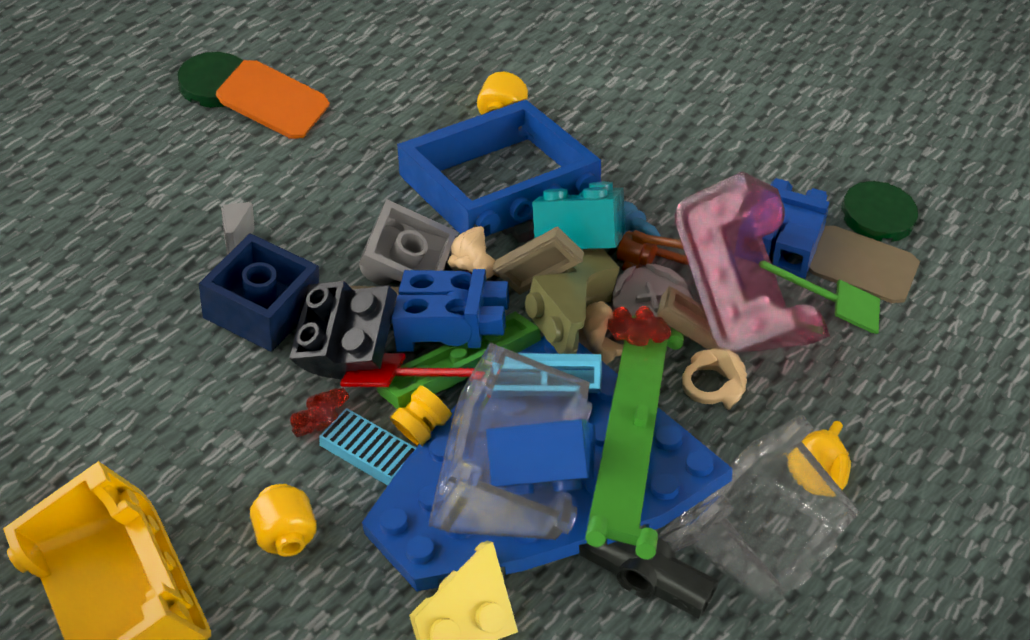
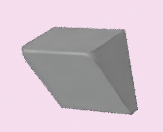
(237, 223)

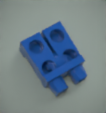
(801, 227)
(448, 308)

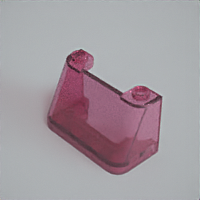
(723, 247)

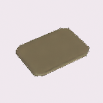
(864, 264)

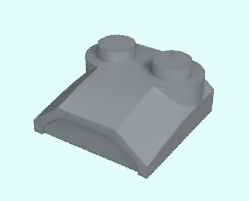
(404, 242)

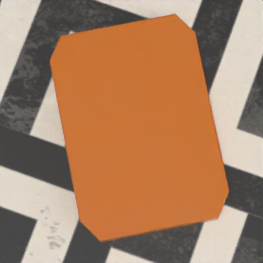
(272, 99)

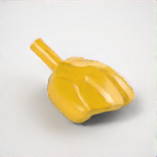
(830, 452)

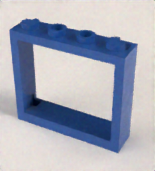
(428, 154)

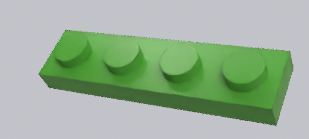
(518, 336)

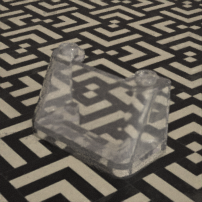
(504, 393)

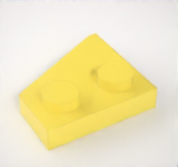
(468, 603)

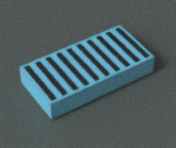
(366, 446)

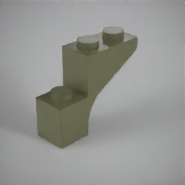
(560, 300)

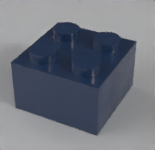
(257, 291)

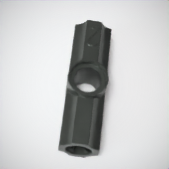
(658, 576)

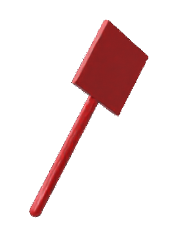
(391, 367)

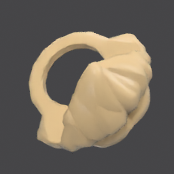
(470, 254)
(594, 330)
(725, 363)

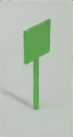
(851, 302)

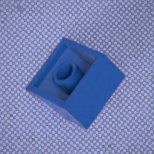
(541, 455)

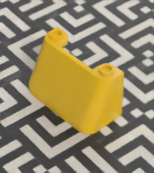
(106, 562)

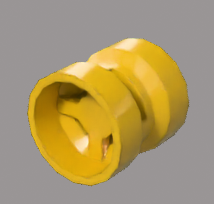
(421, 416)

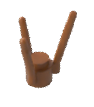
(640, 249)

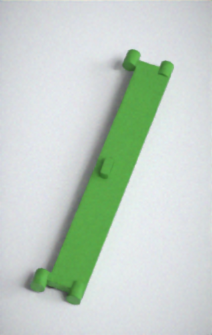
(627, 449)

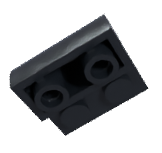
(342, 329)

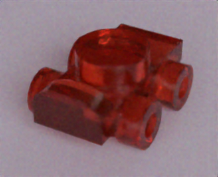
(639, 329)
(320, 412)

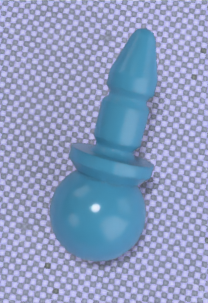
(636, 220)

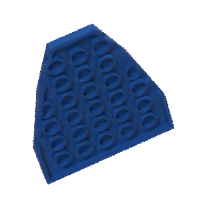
(398, 524)

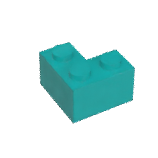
(588, 219)

